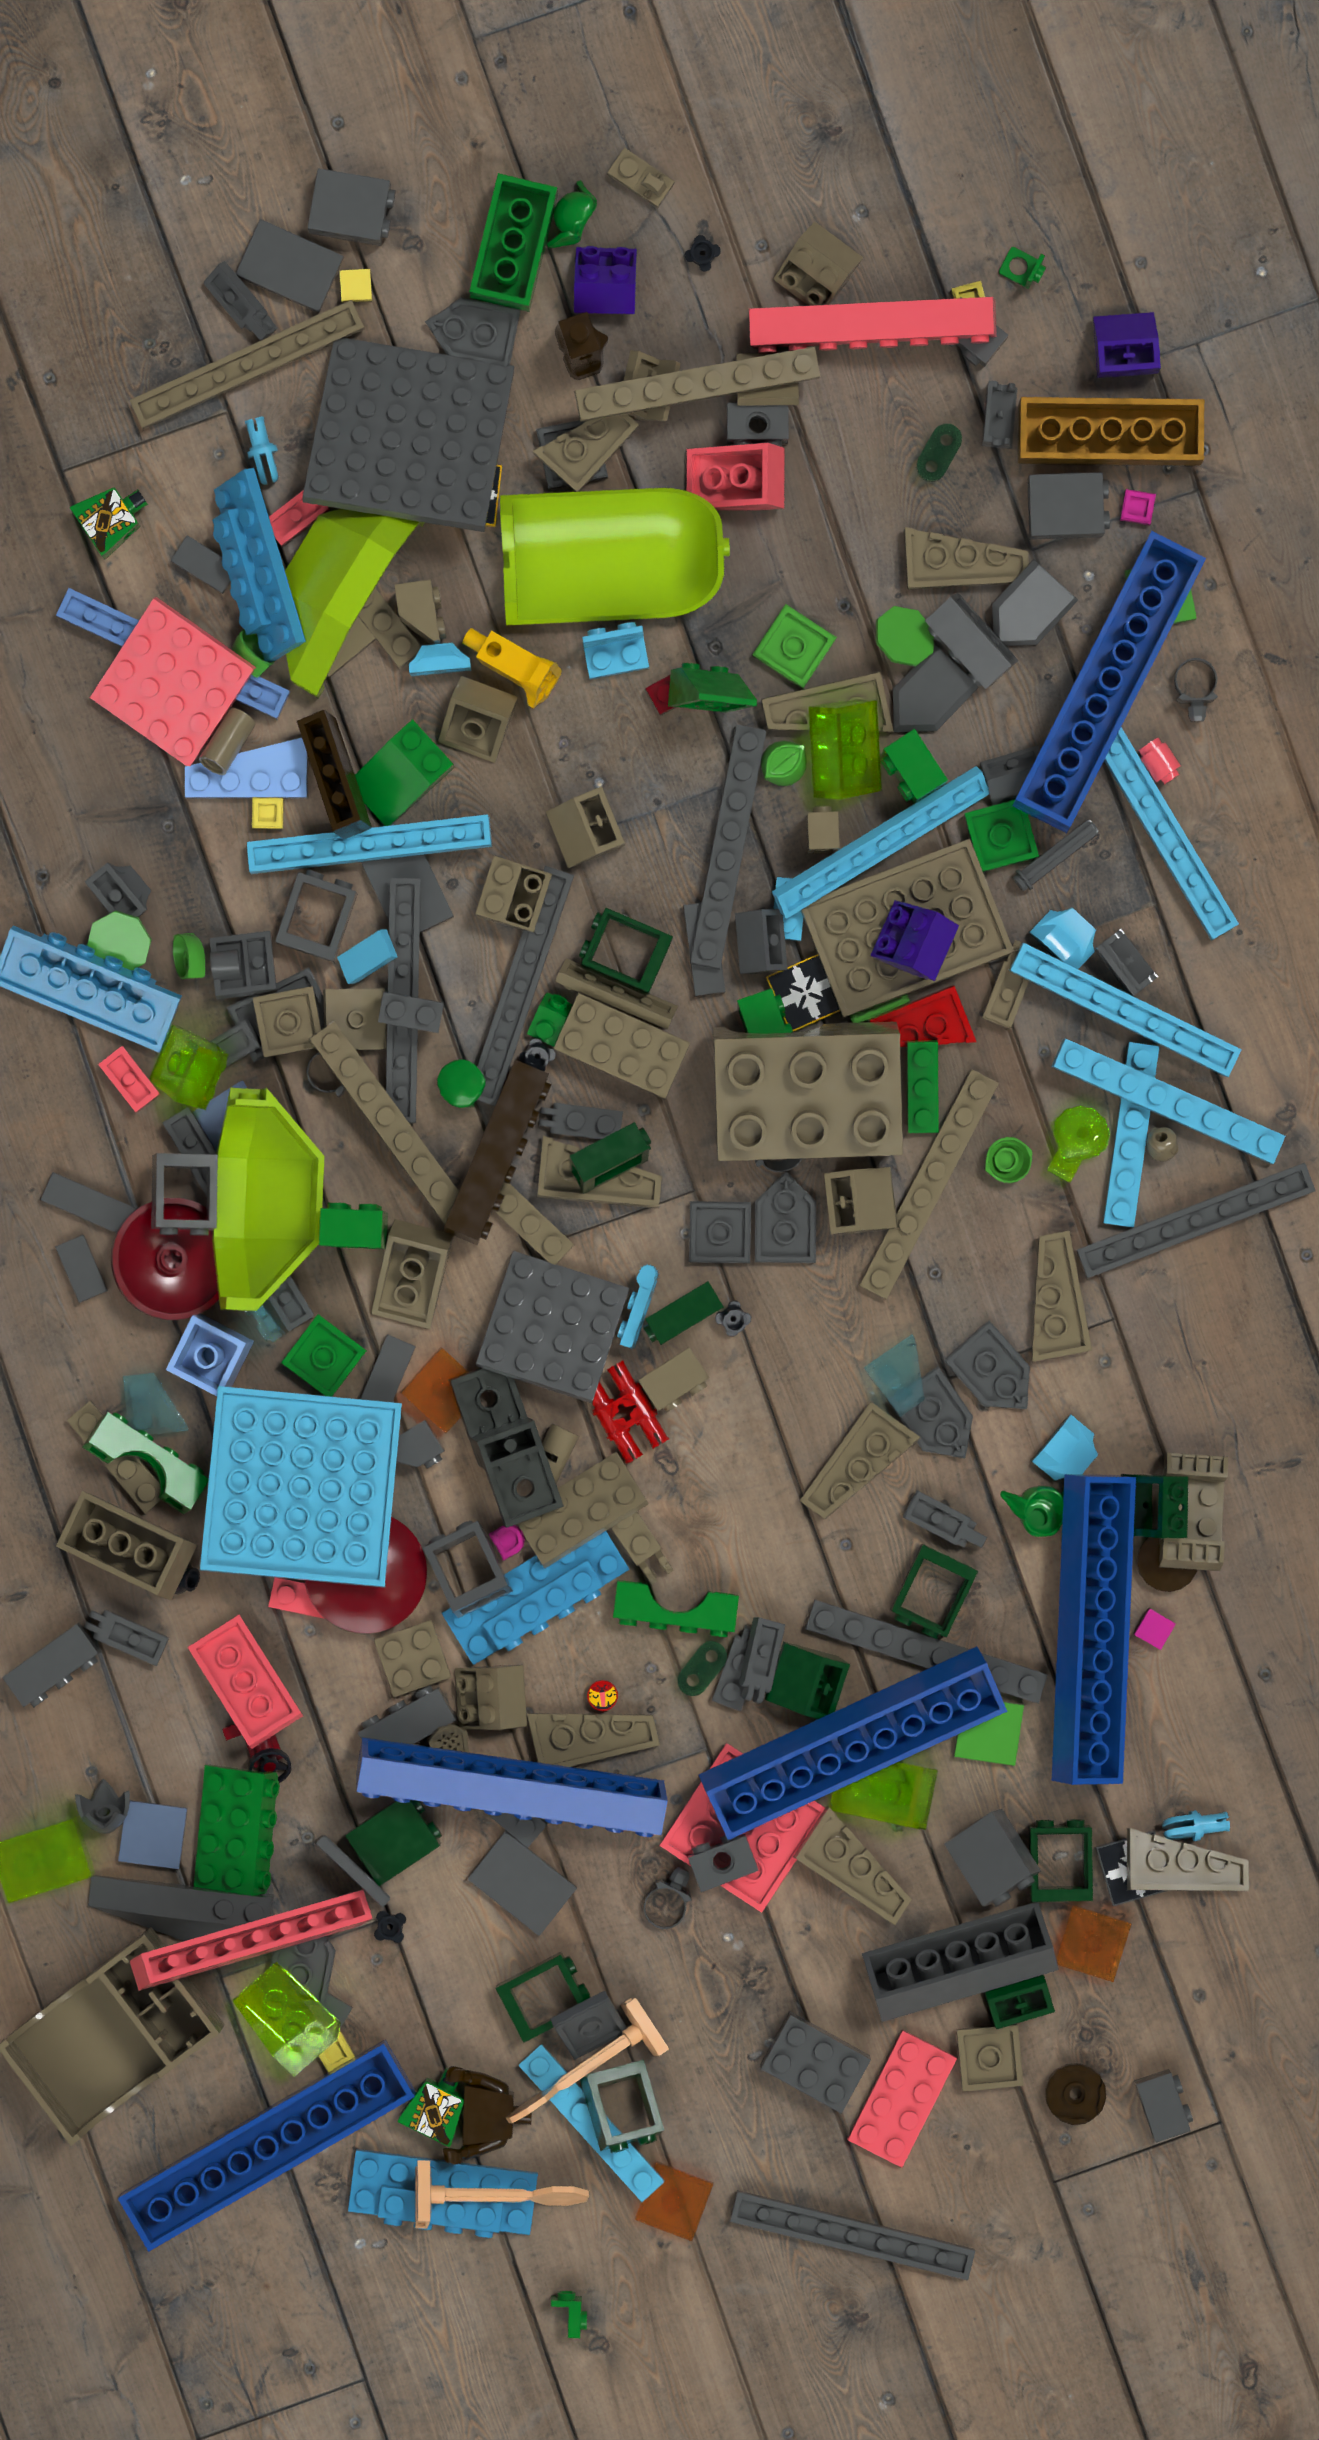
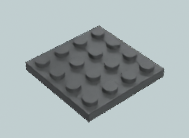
(552, 1327)

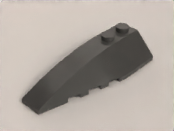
(176, 1908)

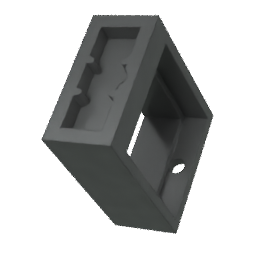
(339, 887)
(191, 1161)
(480, 1595)

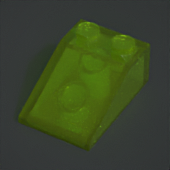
(891, 1795)
(44, 1860)
(287, 2018)

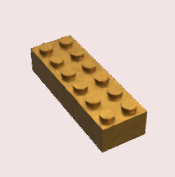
(1111, 431)

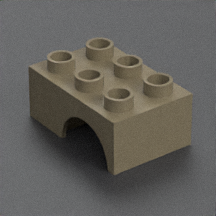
(808, 1092)
(107, 2040)

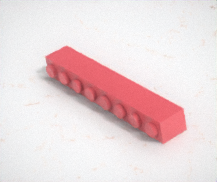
(873, 323)
(250, 1940)

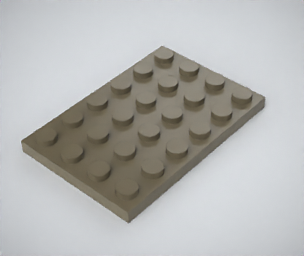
(851, 918)

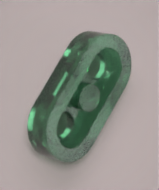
(939, 453)
(702, 1668)

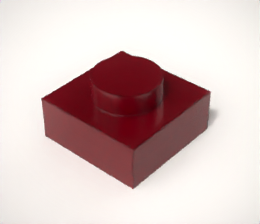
(659, 695)

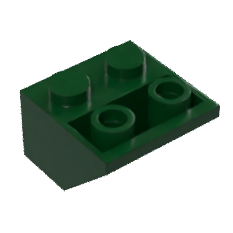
(807, 1680)
(1019, 2002)

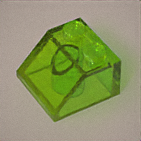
(189, 1068)

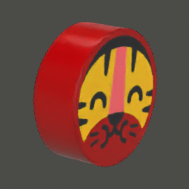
(602, 1695)

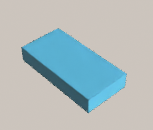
(367, 956)

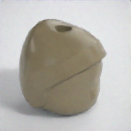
(1162, 1144)

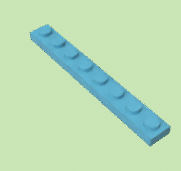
(1169, 837)
(880, 842)
(369, 845)
(1125, 1010)
(1168, 1101)

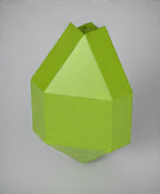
(334, 580)
(265, 1199)

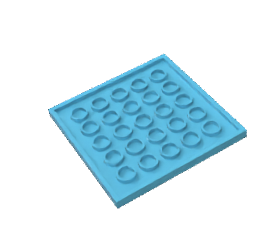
(301, 1486)

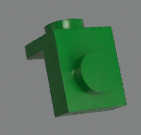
(550, 1018)
(577, 2318)

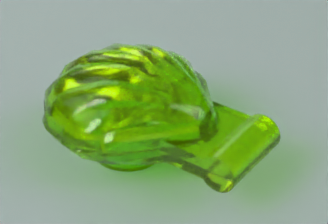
(1092, 1140)

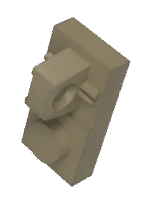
(641, 178)

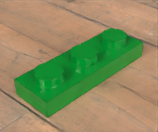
(922, 1086)

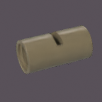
(227, 741)
(558, 1447)

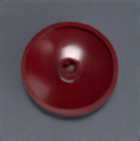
(165, 1273)
(373, 1608)

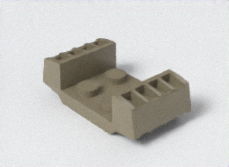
(1204, 1544)

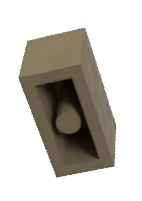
(822, 830)
(674, 1379)

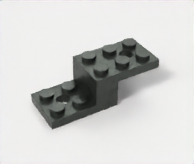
(506, 1445)

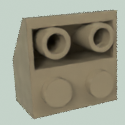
(817, 267)
(417, 609)
(585, 827)
(513, 894)
(860, 1200)
(491, 1697)

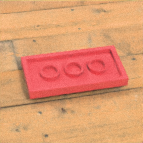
(245, 1681)
(902, 2098)

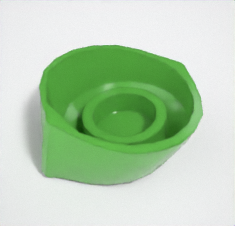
(248, 648)
(783, 763)
(188, 956)
(1008, 1160)

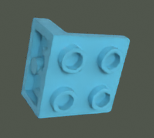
(615, 650)

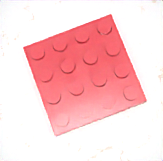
(172, 682)
(771, 1843)

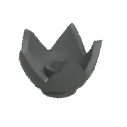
(105, 1809)

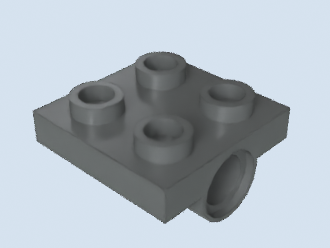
(243, 965)

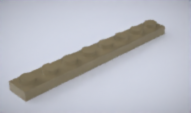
(247, 364)
(697, 384)
(386, 1119)
(929, 1184)

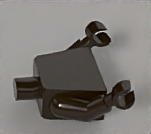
(485, 2113)

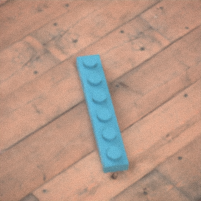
(1129, 1145)
(627, 2164)

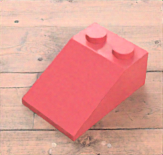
(738, 476)

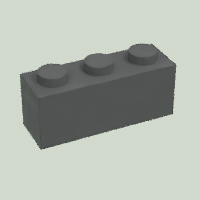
(970, 641)
(52, 1666)
(411, 1721)

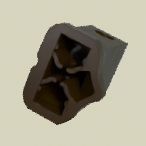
(580, 338)

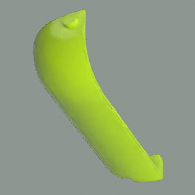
(609, 555)

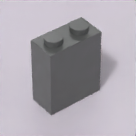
(351, 207)
(1067, 506)
(993, 1858)

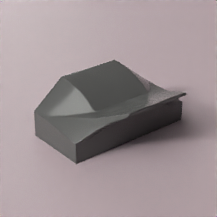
(120, 889)

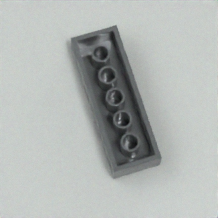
(960, 1961)

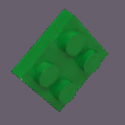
(1001, 835)
(324, 1356)

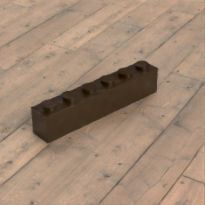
(496, 1153)

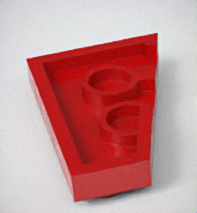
(931, 1018)

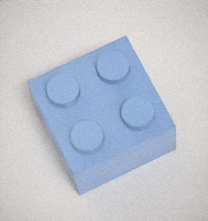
(209, 1354)

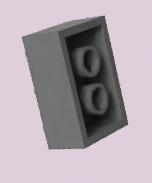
(815, 2062)

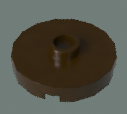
(1158, 1577)
(1087, 2105)

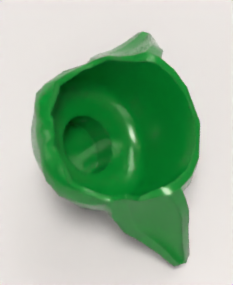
(571, 216)
(1038, 1509)

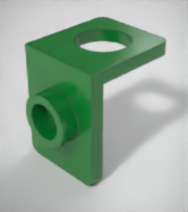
(1034, 268)

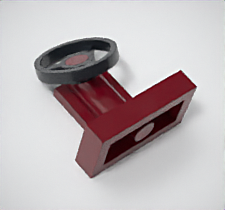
(263, 1755)

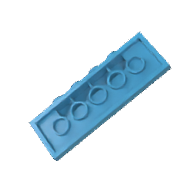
(255, 566)
(88, 986)
(537, 1597)
(386, 2187)

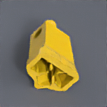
(516, 664)

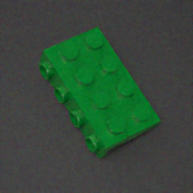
(236, 1830)

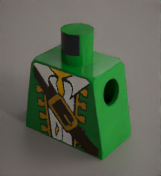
(109, 518)
(434, 2110)

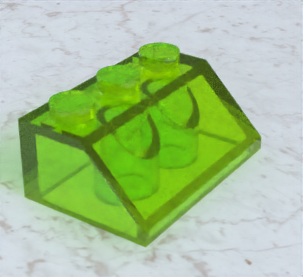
(845, 749)

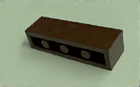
(334, 774)

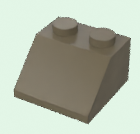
(477, 719)

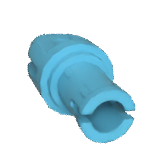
(261, 447)
(1195, 1825)

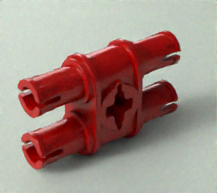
(642, 1414)

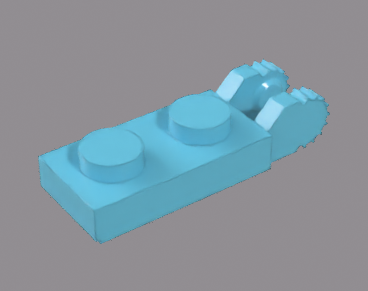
(639, 1306)

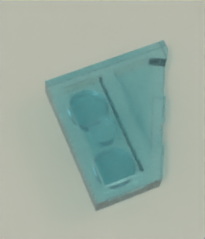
(267, 1325)
(899, 1376)
(150, 1406)

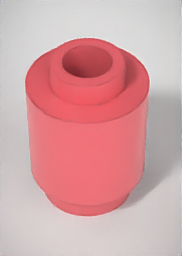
(1159, 761)

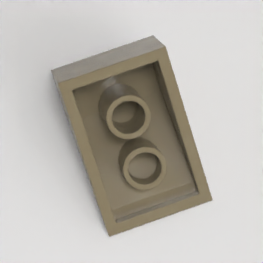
(412, 1273)

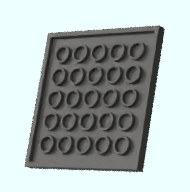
(408, 434)

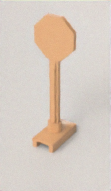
(641, 2029)
(429, 2194)

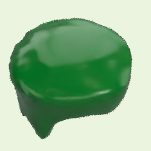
(461, 1083)

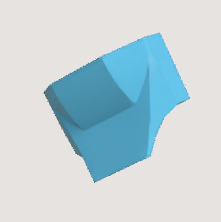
(438, 660)
(1066, 936)
(1067, 1451)

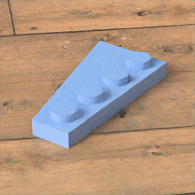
(260, 772)

